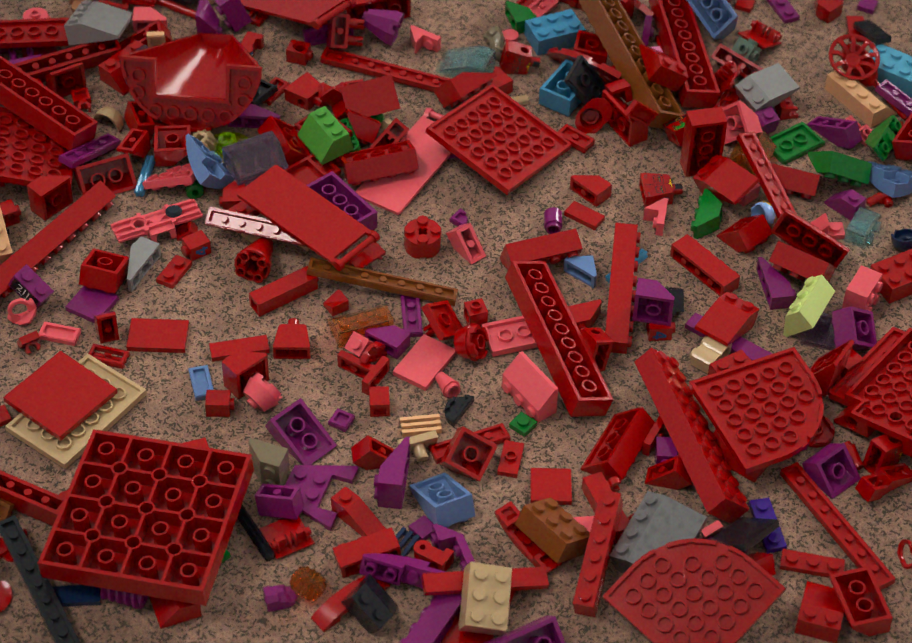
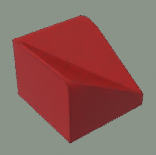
(336, 303)

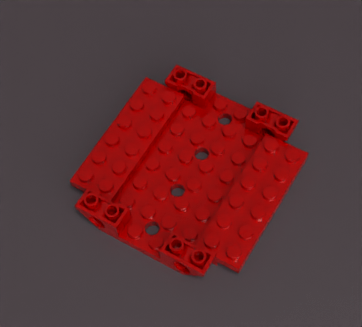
(880, 390)

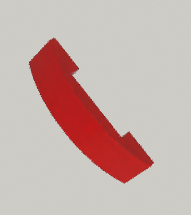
(507, 517)
(331, 610)

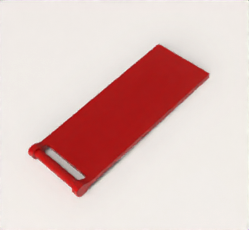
(303, 11)
(307, 216)

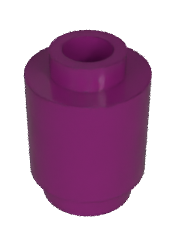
(553, 220)

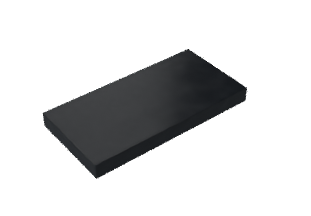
(746, 532)

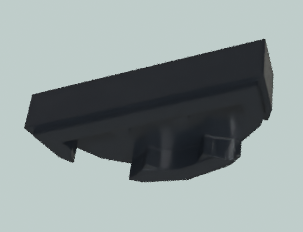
(456, 408)

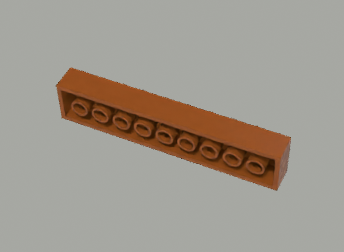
(622, 45)

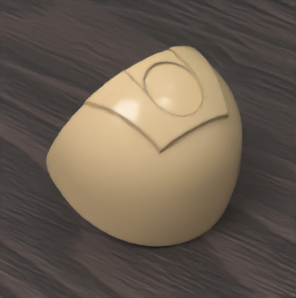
(111, 113)

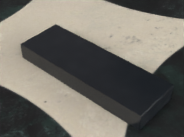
(872, 32)

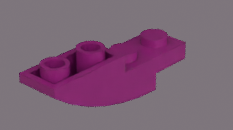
(395, 568)

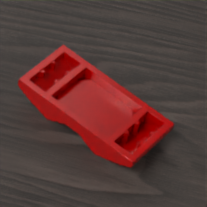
(310, 169)

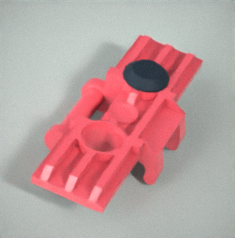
(157, 221)

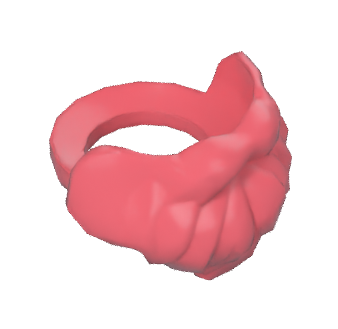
(24, 317)

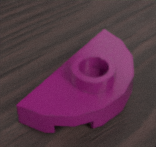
(648, 31)

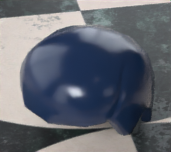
(902, 239)

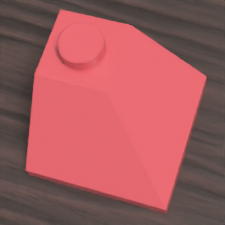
(740, 120)

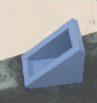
(582, 268)

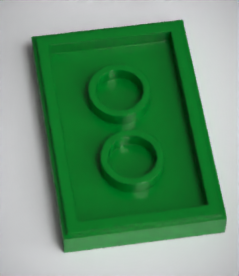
(795, 143)

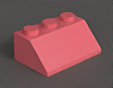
(530, 388)

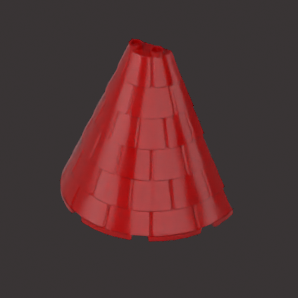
(193, 80)

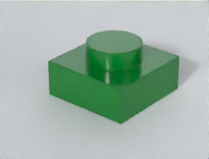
(523, 424)

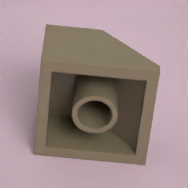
(269, 462)

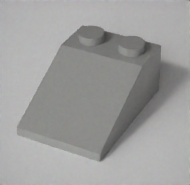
(766, 88)

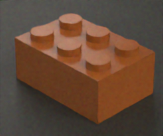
(553, 530)

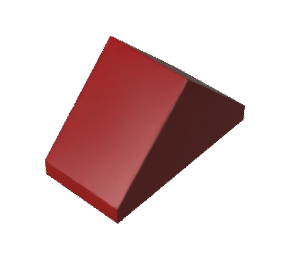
(502, 81)

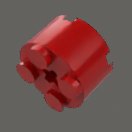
(422, 238)

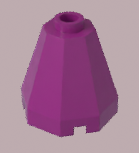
(383, 24)

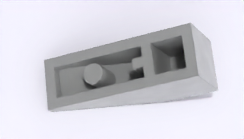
(142, 257)

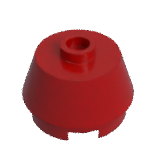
(470, 342)

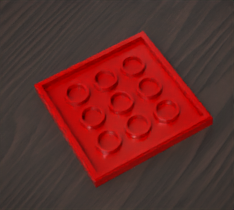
(60, 395)

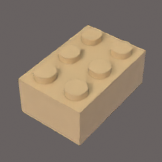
(485, 599)

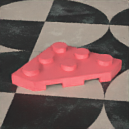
(172, 178)

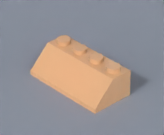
(858, 99)

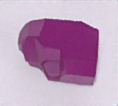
(279, 597)

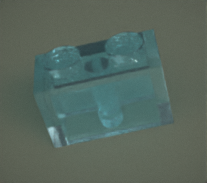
(862, 227)

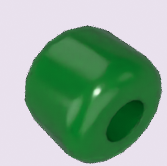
(195, 190)

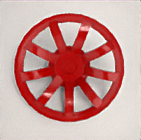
(852, 59)

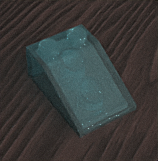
(467, 59)

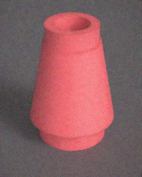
(448, 386)

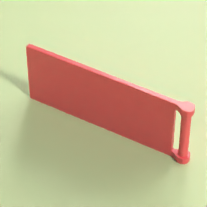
(397, 192)

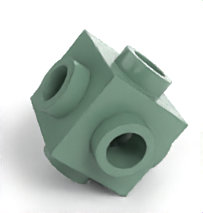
(747, 48)

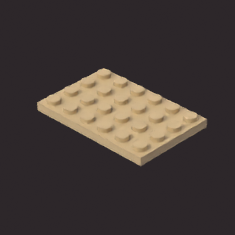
(74, 444)

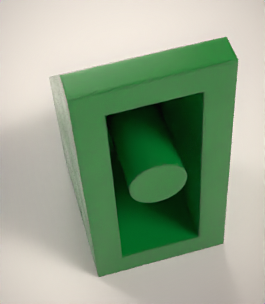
(517, 15)

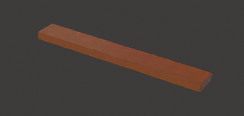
(382, 281)

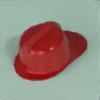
(593, 115)

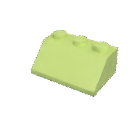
(808, 305)

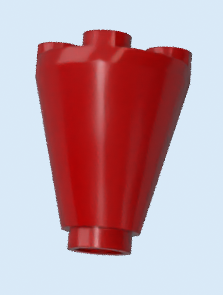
(255, 260)

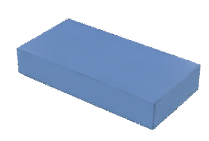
(200, 381)

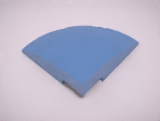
(207, 165)
(891, 179)

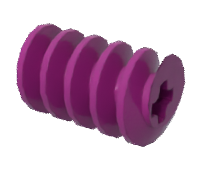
(136, 600)

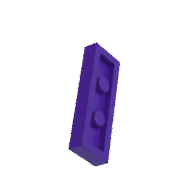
(763, 509)

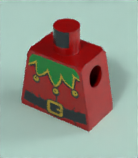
(675, 130)

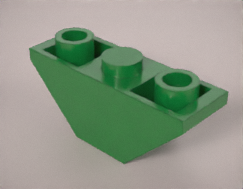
(881, 137)
(708, 215)

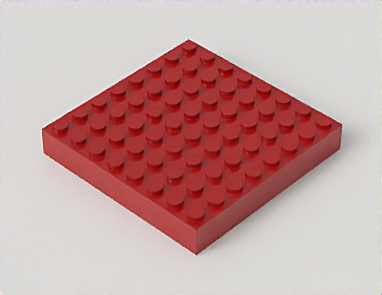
(147, 517)

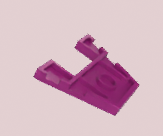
(314, 483)

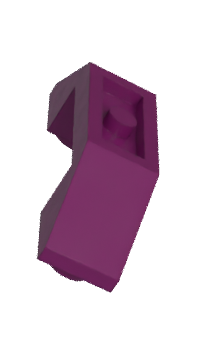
(447, 538)

